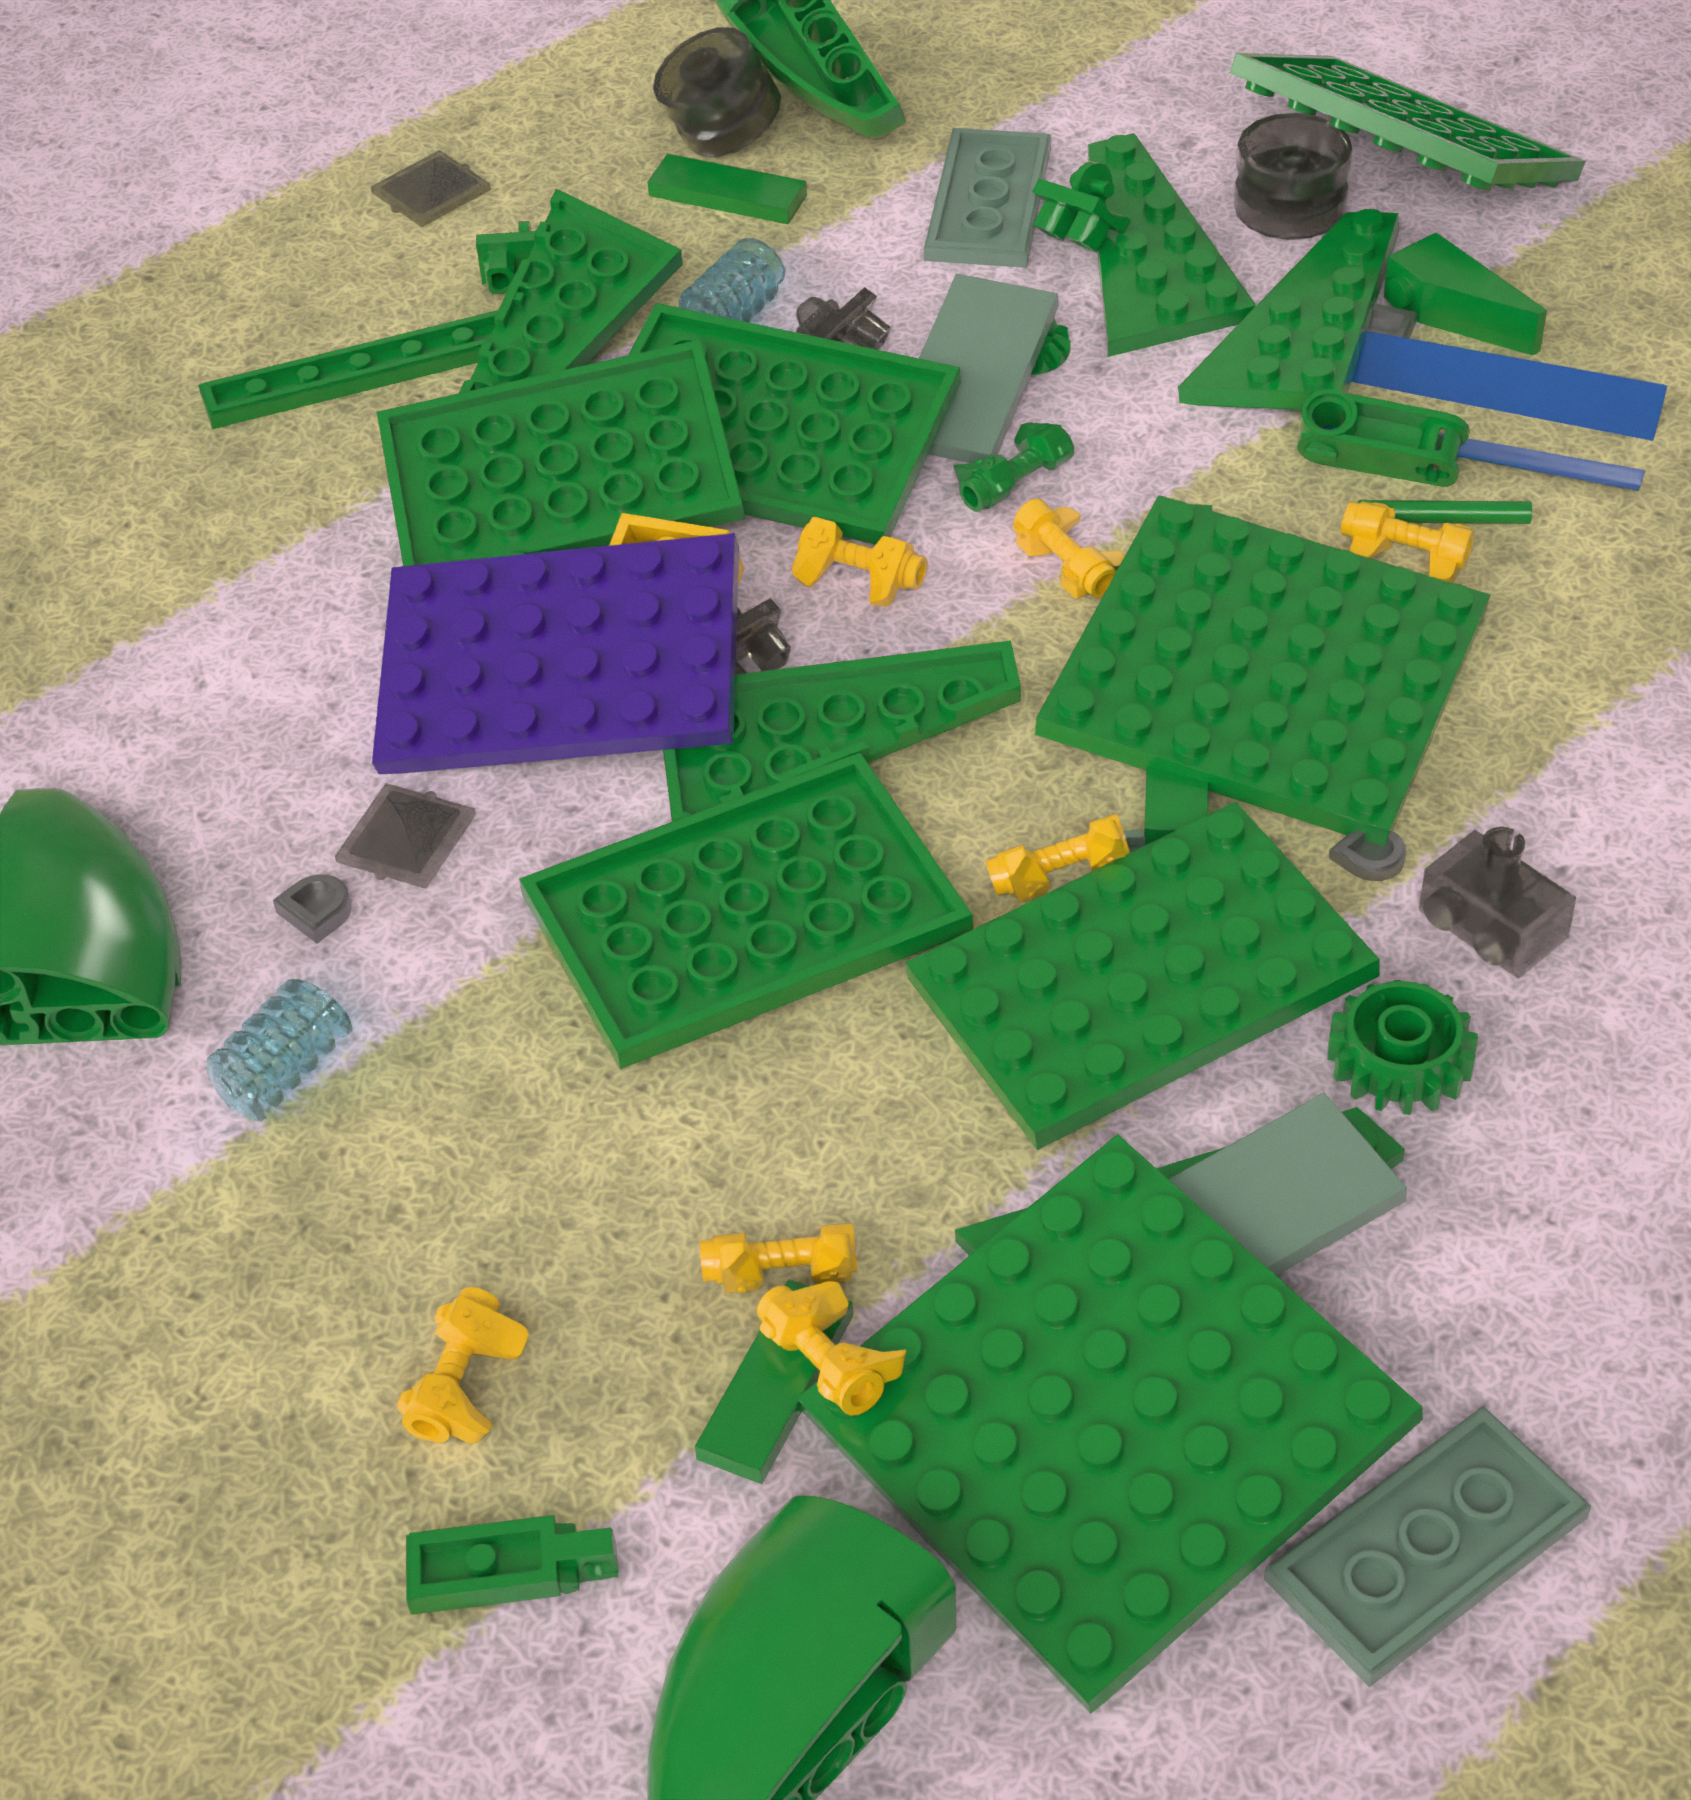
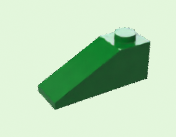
(1462, 296)

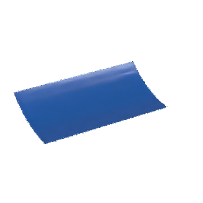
(1523, 389)

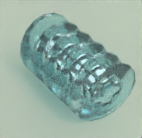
(737, 283)
(276, 1045)

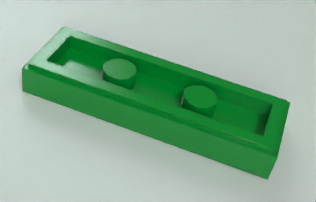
(727, 188)
(761, 1405)

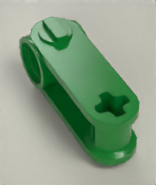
(1381, 437)

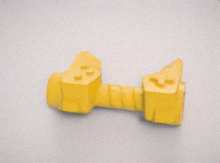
(1375, 529)
(1045, 530)
(891, 561)
(1026, 872)
(741, 1264)
(848, 1372)
(436, 1402)

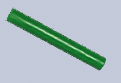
(1460, 511)

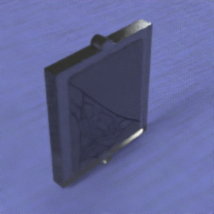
(430, 188)
(405, 835)

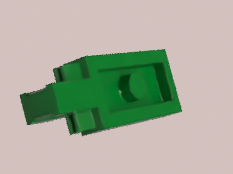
(503, 1563)

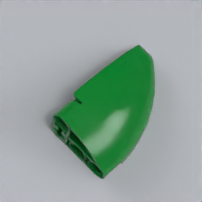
(794, 50)
(80, 927)
(797, 1656)

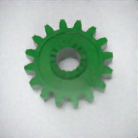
(1402, 1045)

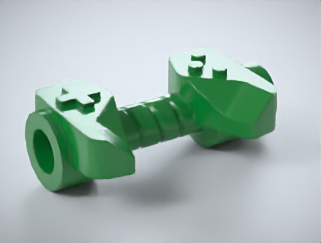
(991, 479)

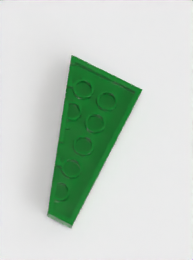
(1164, 271)
(571, 293)
(1306, 327)
(832, 710)

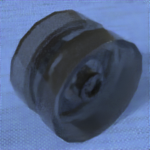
(717, 92)
(1292, 176)

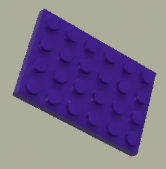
(559, 655)

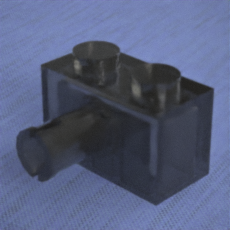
(1497, 901)

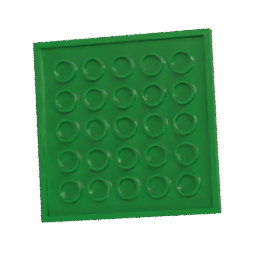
(1266, 668)
(1113, 1419)

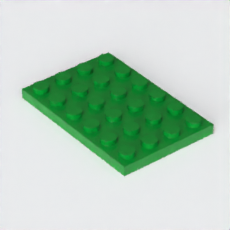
(1407, 119)
(815, 418)
(559, 458)
(743, 908)
(1140, 973)

